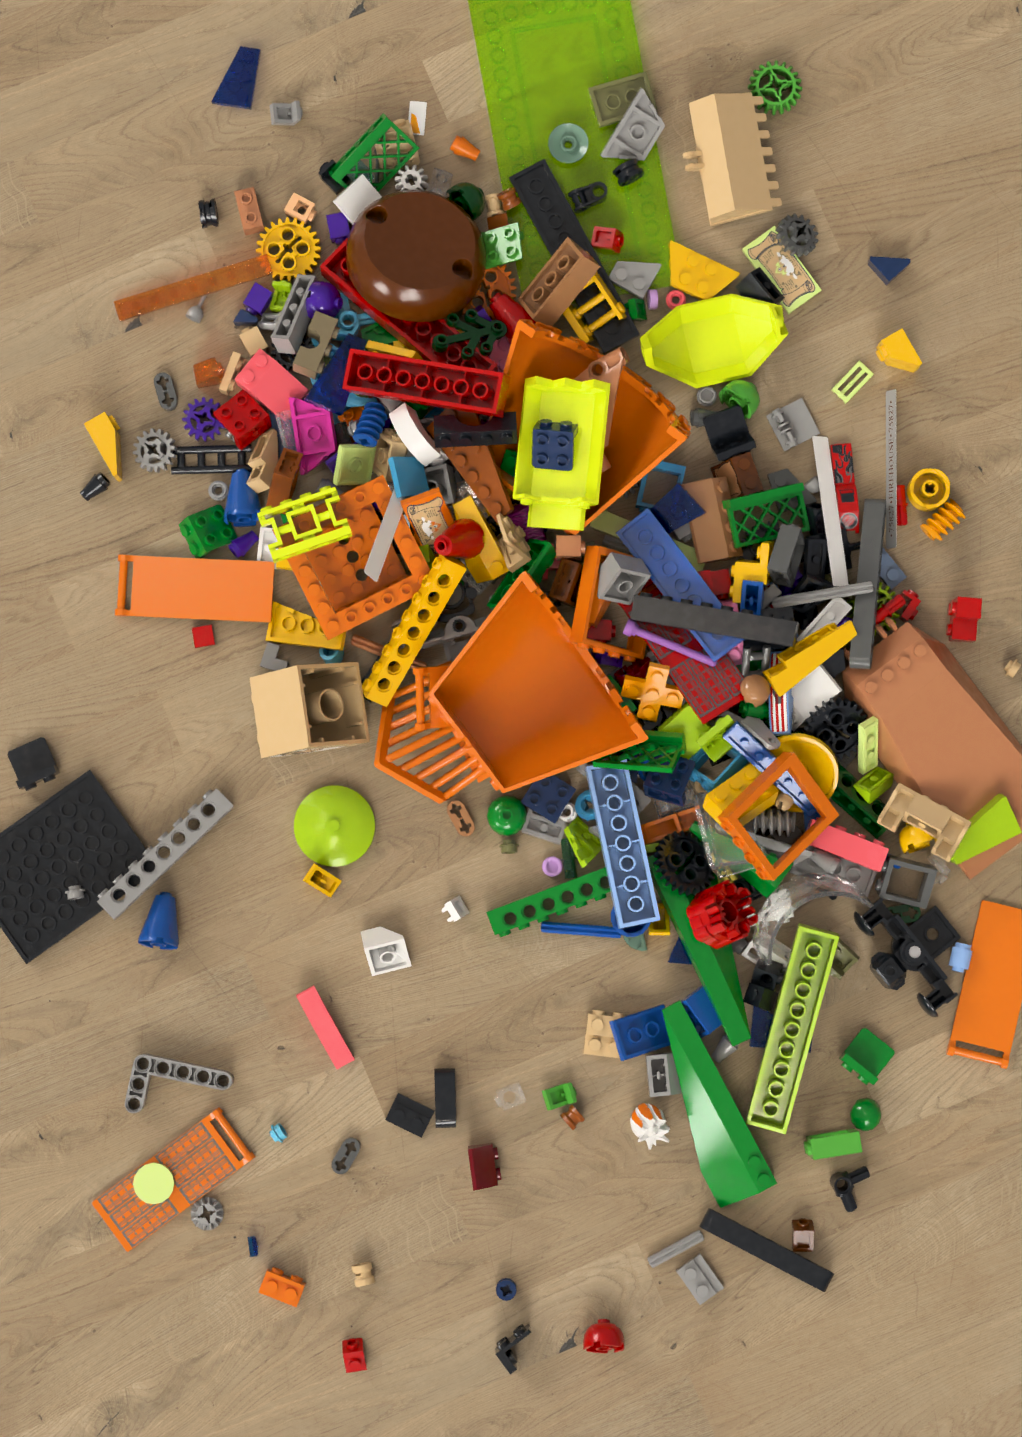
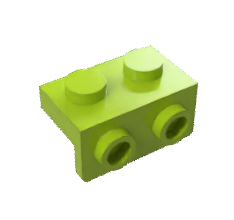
(712, 740)

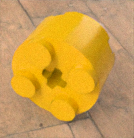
(923, 479)

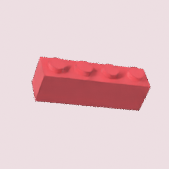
(851, 847)

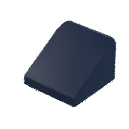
(245, 319)

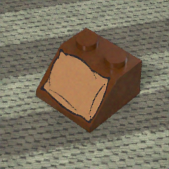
(740, 475)

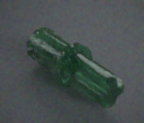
(568, 859)

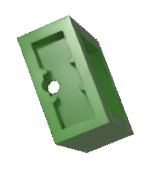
(833, 1144)

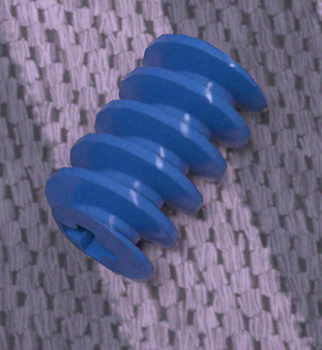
(370, 424)

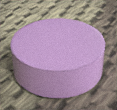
(652, 299)
(552, 866)

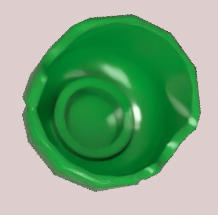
(865, 1114)

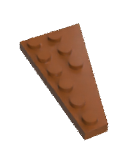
(478, 468)

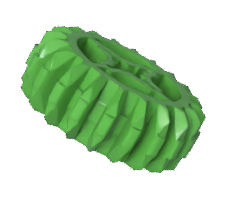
(767, 89)

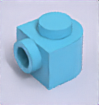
(331, 656)

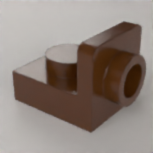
(803, 1235)

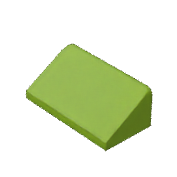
(874, 784)

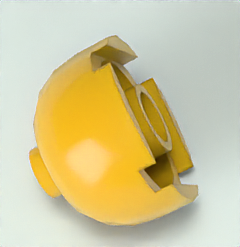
(913, 839)

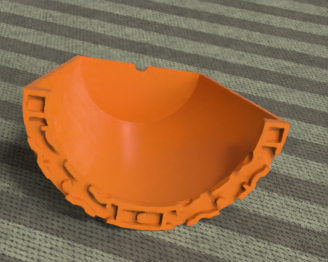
(642, 422)
(531, 696)

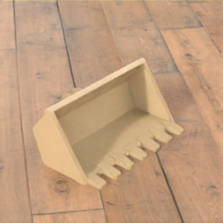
(731, 156)

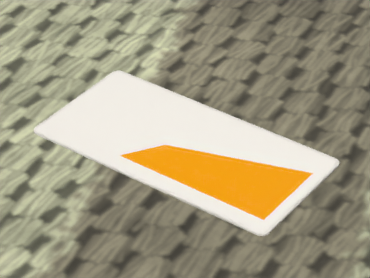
(417, 117)

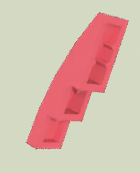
(325, 1027)

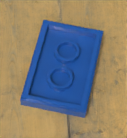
(640, 1032)

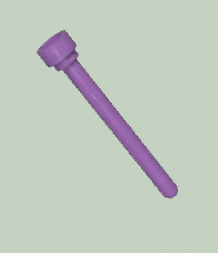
(633, 629)

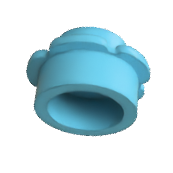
(278, 1133)

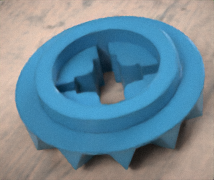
(582, 807)

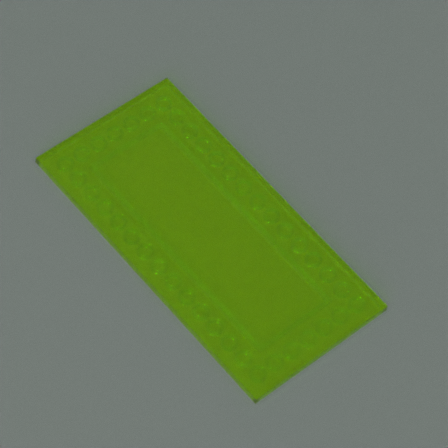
(536, 76)

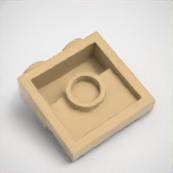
(387, 446)
(599, 1036)

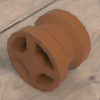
(509, 198)
(572, 1117)

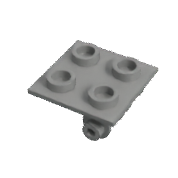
(792, 424)

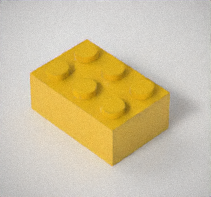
(724, 794)

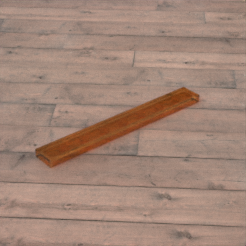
(193, 287)

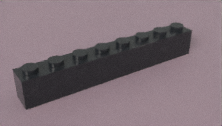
(714, 620)

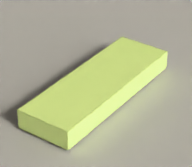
(868, 745)

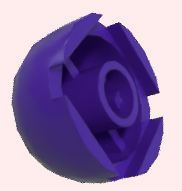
(324, 299)

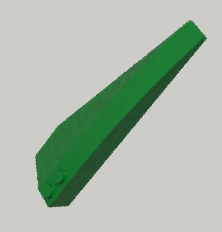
(713, 966)
(720, 1135)

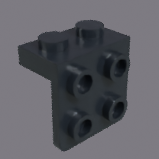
(728, 433)
(33, 764)

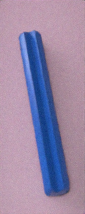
(579, 929)

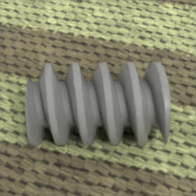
(775, 822)

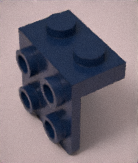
(553, 445)

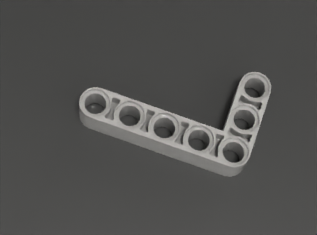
(173, 1073)

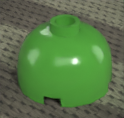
(742, 394)

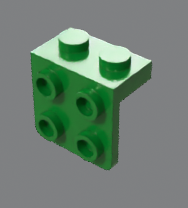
(207, 531)
(866, 1056)

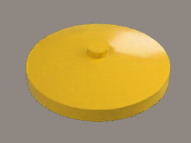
(815, 757)

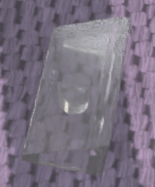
(286, 430)

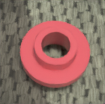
(675, 293)

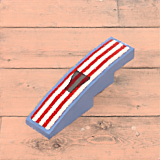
(780, 707)

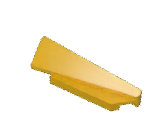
(808, 655)

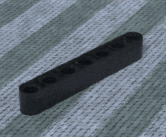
(766, 1250)

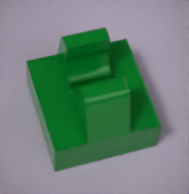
(636, 309)

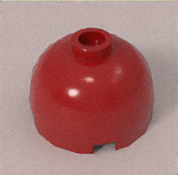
(603, 1337)

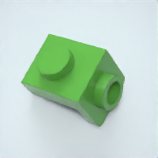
(559, 1096)

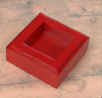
(203, 636)

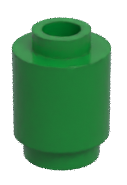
(748, 709)

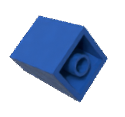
(701, 1012)

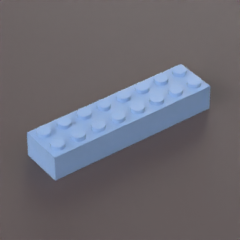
(622, 846)

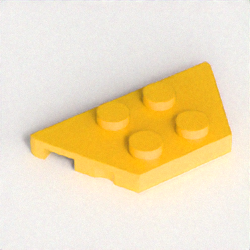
(697, 273)

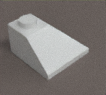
(385, 950)

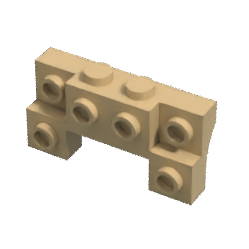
(928, 816)

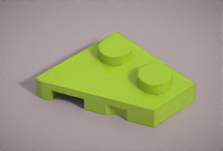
(583, 842)

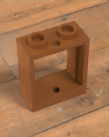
(284, 477)

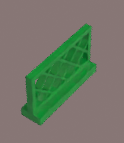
(364, 145)
(758, 499)
(658, 743)

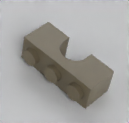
(310, 361)

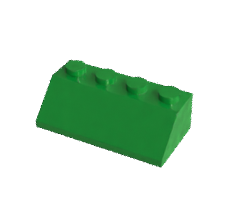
(542, 557)

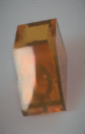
(208, 373)

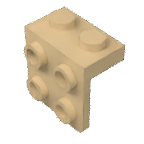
(391, 148)
(513, 544)

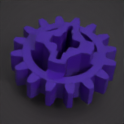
(201, 428)

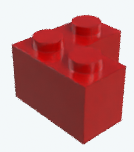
(718, 582)
(963, 614)

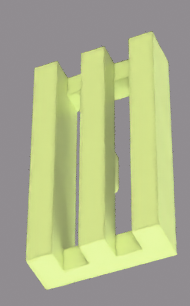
(840, 394)

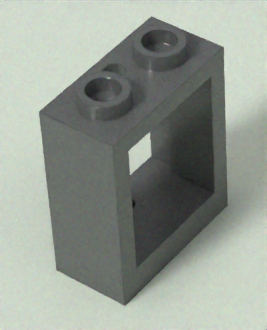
(786, 555)
(926, 885)

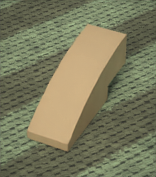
(263, 461)

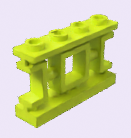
(310, 540)

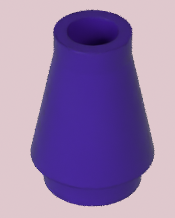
(242, 544)

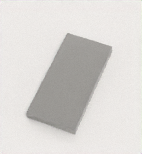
(851, 871)

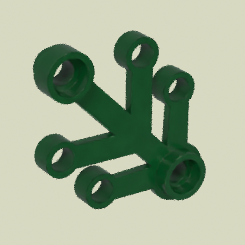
(470, 333)

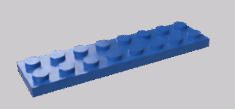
(673, 574)

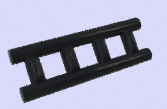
(201, 467)

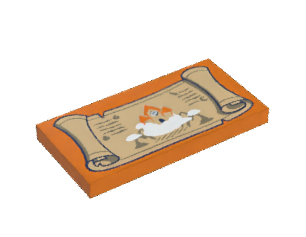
(428, 516)

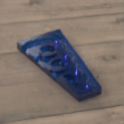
(327, 389)

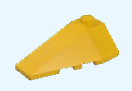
(490, 561)

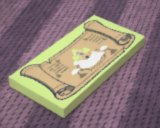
(782, 269)

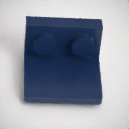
(670, 786)

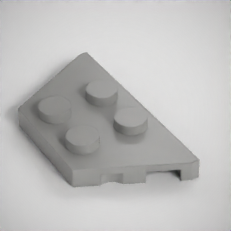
(635, 131)

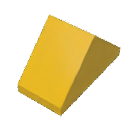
(322, 880)
(662, 926)

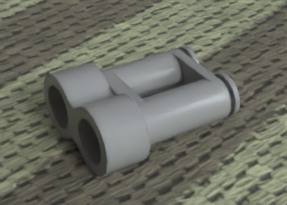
(264, 324)

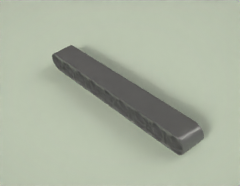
(868, 570)

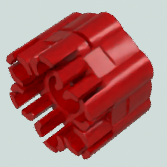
(719, 914)

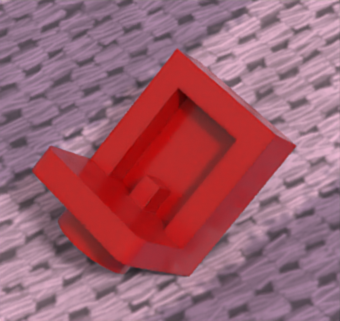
(910, 610)
(354, 1355)

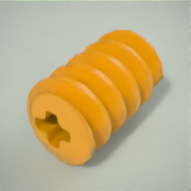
(943, 520)

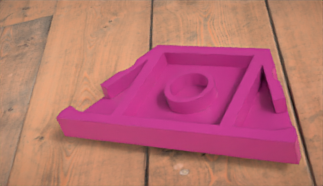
(313, 433)

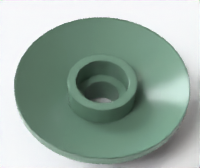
(568, 133)

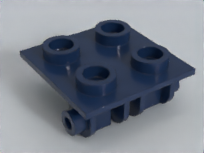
(548, 797)

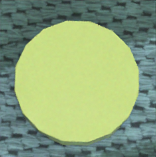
(154, 1183)

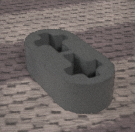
(161, 392)
(350, 1158)

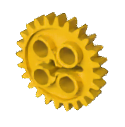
(302, 262)

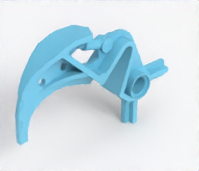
(357, 321)

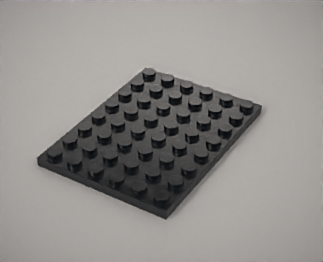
(58, 845)

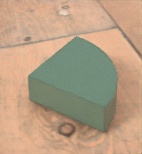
(637, 942)

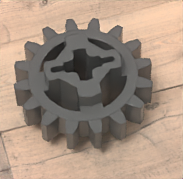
(801, 243)

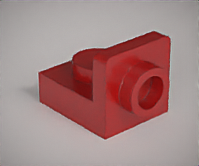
(607, 238)

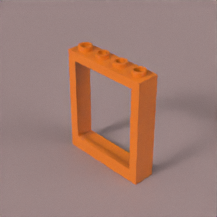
(635, 645)
(742, 839)

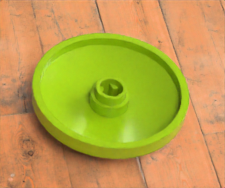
(334, 826)

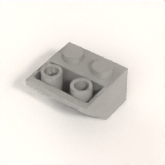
(662, 1075)

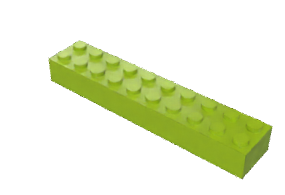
(792, 1028)

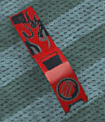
(845, 486)

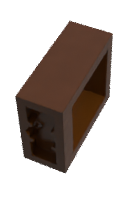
(561, 588)

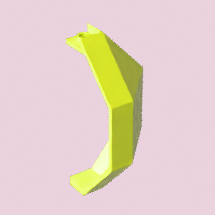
(714, 339)

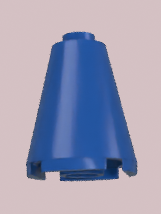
(241, 501)
(161, 924)

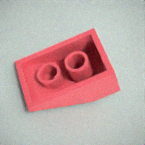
(269, 383)

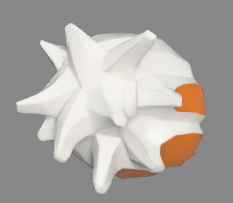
(649, 1124)

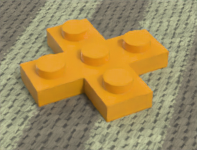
(652, 691)

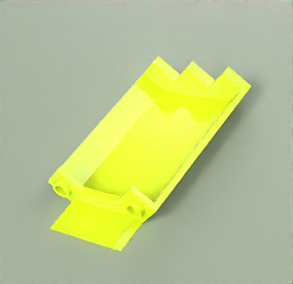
(557, 496)

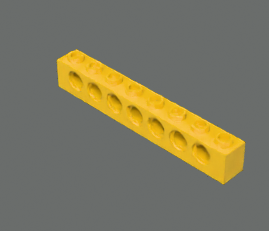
(444, 588)

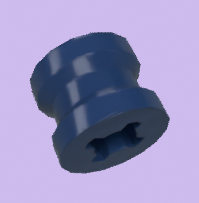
(507, 1286)

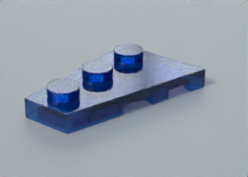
(240, 80)

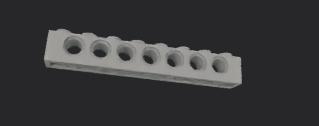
(162, 865)

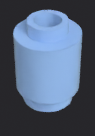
(960, 957)

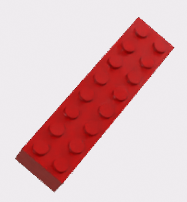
(426, 382)

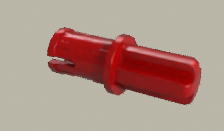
(901, 506)
(889, 608)

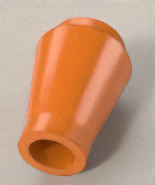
(464, 148)

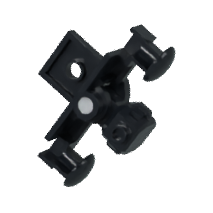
(911, 951)

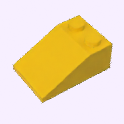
(107, 439)

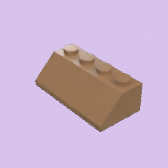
(558, 283)
(712, 530)

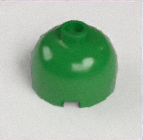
(506, 815)

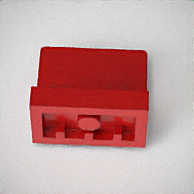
(243, 419)

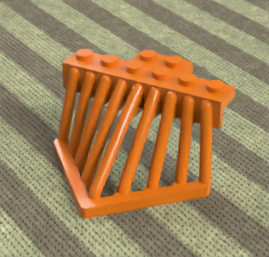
(383, 761)

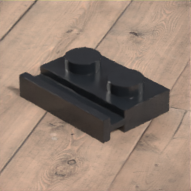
(409, 1115)

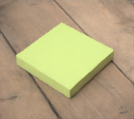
(353, 464)

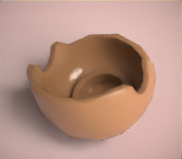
(755, 689)

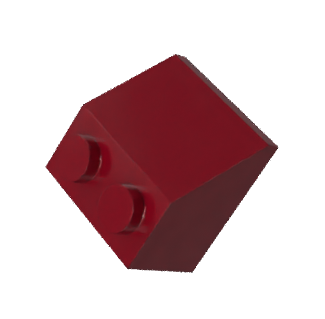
(482, 1166)

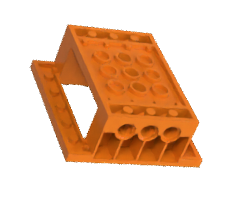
(331, 580)

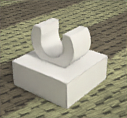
(456, 909)

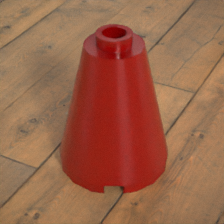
(509, 312)
(460, 540)

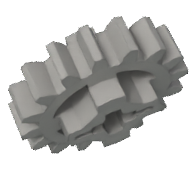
(160, 445)

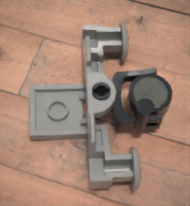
(469, 627)

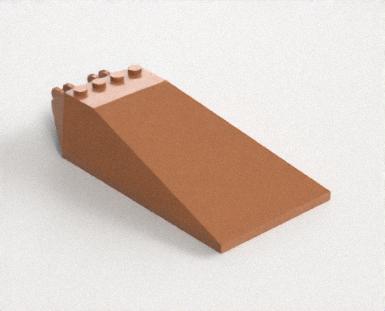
(938, 729)

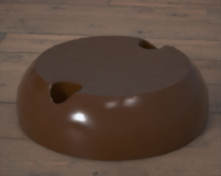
(416, 256)

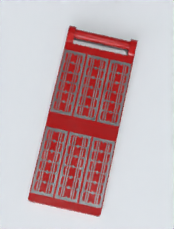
(704, 687)

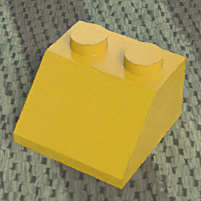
(898, 352)

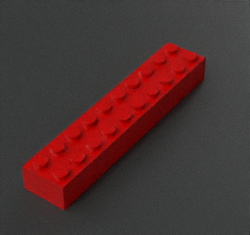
(413, 335)

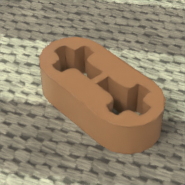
(465, 815)

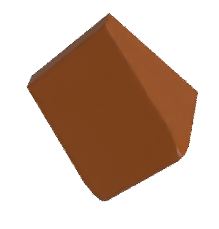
(497, 221)

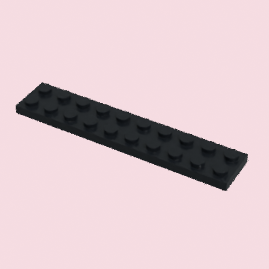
(555, 223)

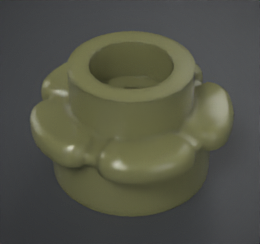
(508, 847)

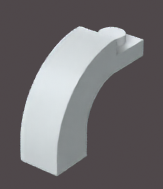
(415, 437)

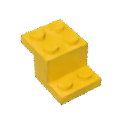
(751, 570)

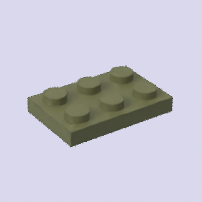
(614, 97)

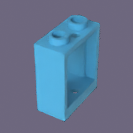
(664, 467)
(735, 766)

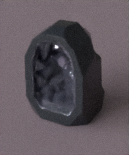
(815, 518)

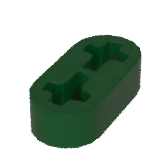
(904, 908)

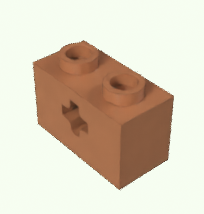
(249, 211)
(570, 547)

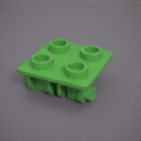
(503, 245)

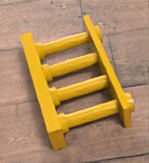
(574, 315)

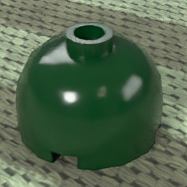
(468, 197)

